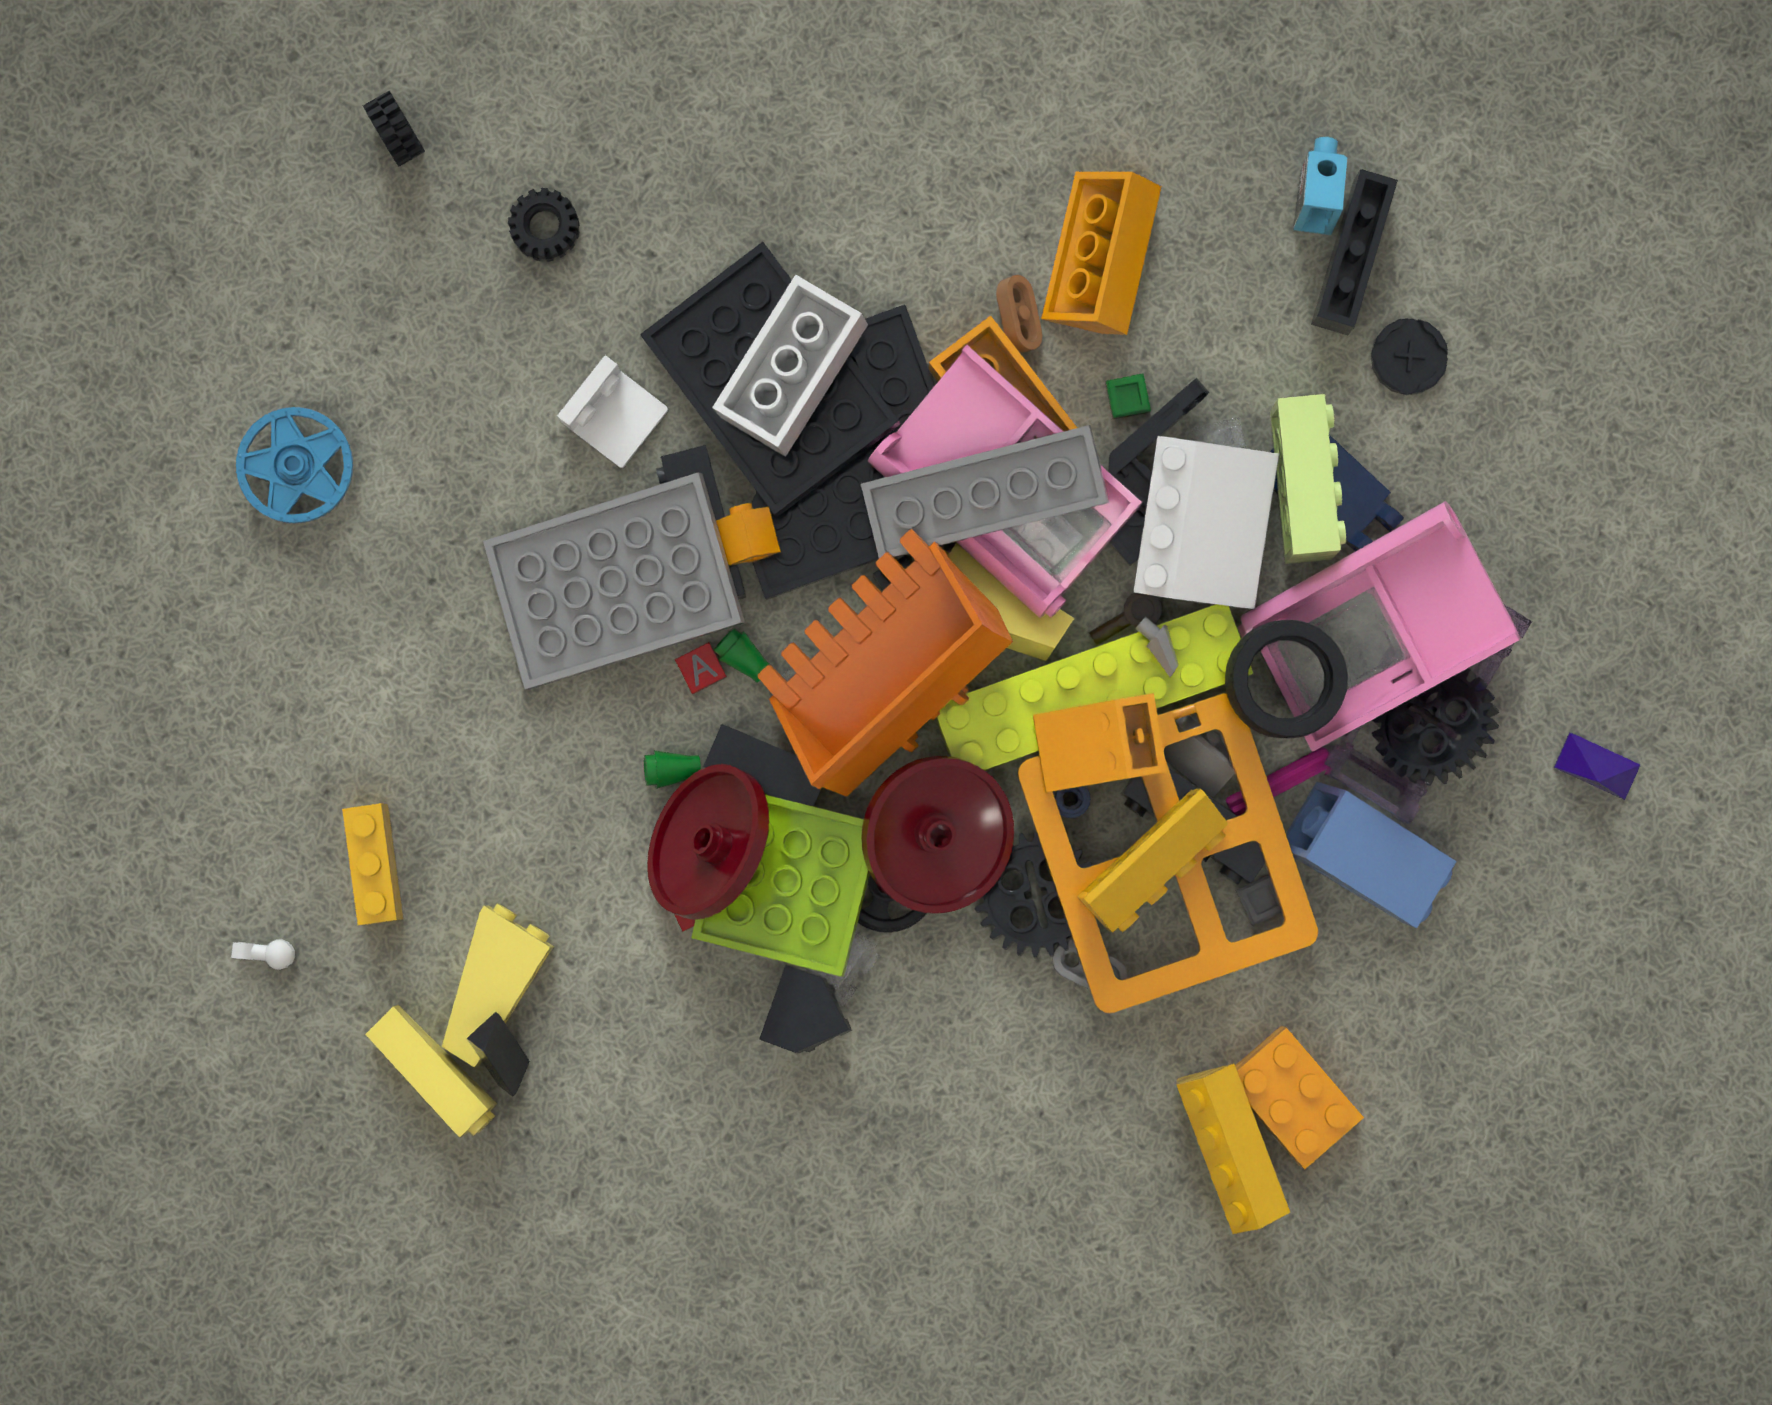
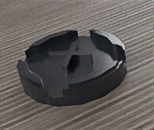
(1409, 356)

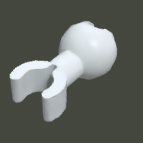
(277, 954)

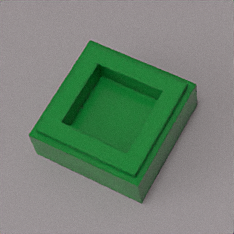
(1128, 396)

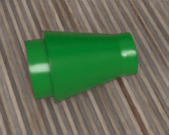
(741, 654)
(669, 768)

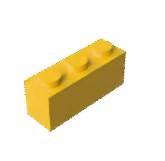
(372, 864)

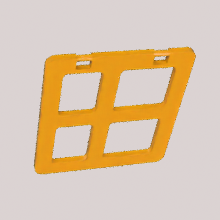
(1215, 953)

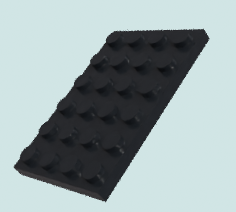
(703, 347)

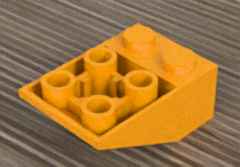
(1099, 743)

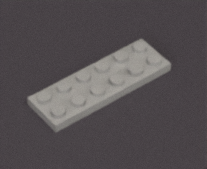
(987, 491)

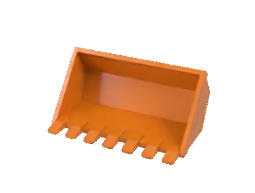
(885, 667)

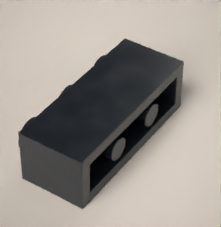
(772, 767)

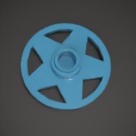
(294, 465)

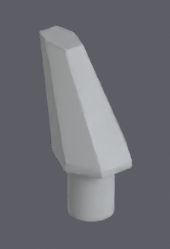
(1159, 644)

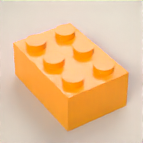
(1295, 1097)

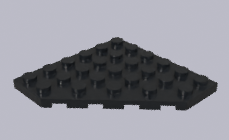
(831, 524)

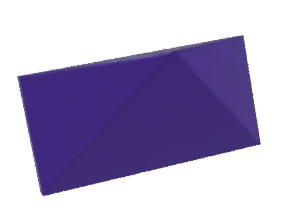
(1597, 766)

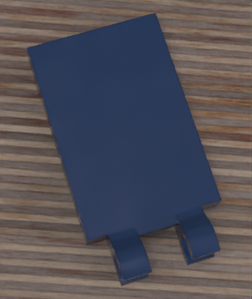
(1361, 499)

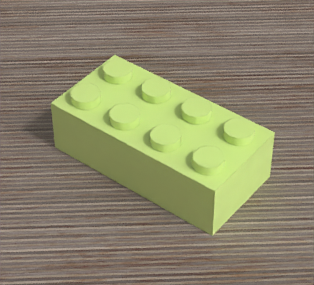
(1306, 478)

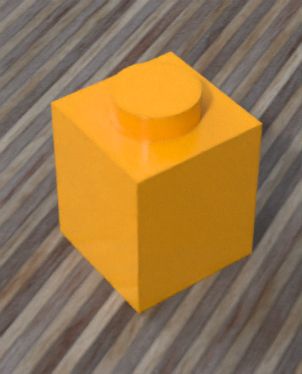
(748, 534)

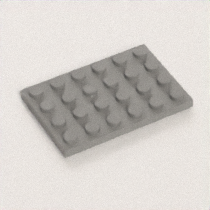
(614, 581)

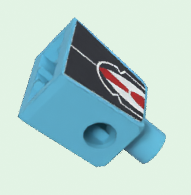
(1321, 188)

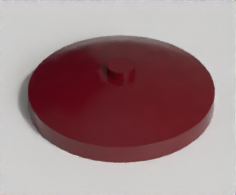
(937, 834)
(708, 841)

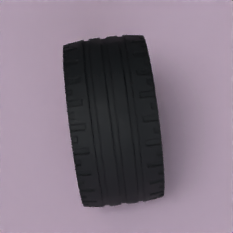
(1331, 662)

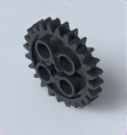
(1412, 752)
(1002, 903)

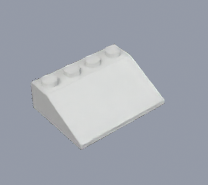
(1206, 522)

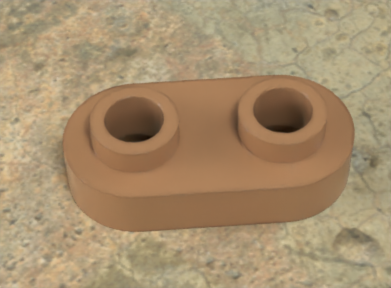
(1019, 313)

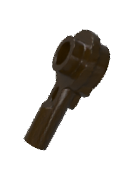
(1135, 610)

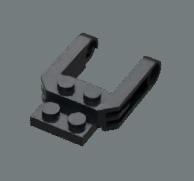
(1137, 476)

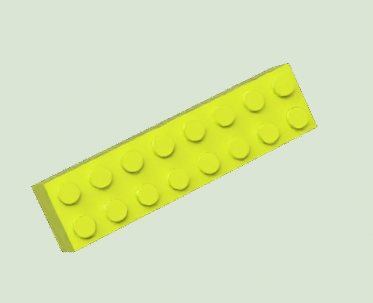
(999, 720)

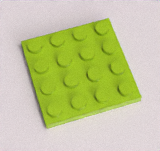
(803, 894)

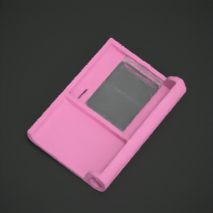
(979, 412)
(1391, 609)

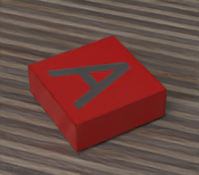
(700, 668)

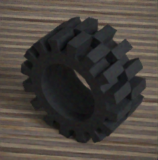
(393, 128)
(530, 206)

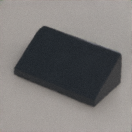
(500, 1053)

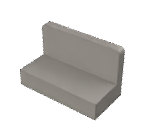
(1201, 757)

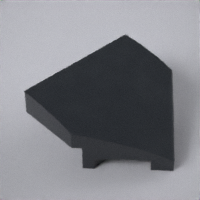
(803, 1013)

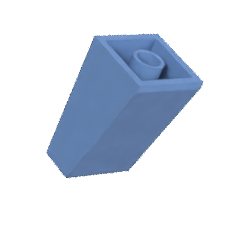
(1368, 854)

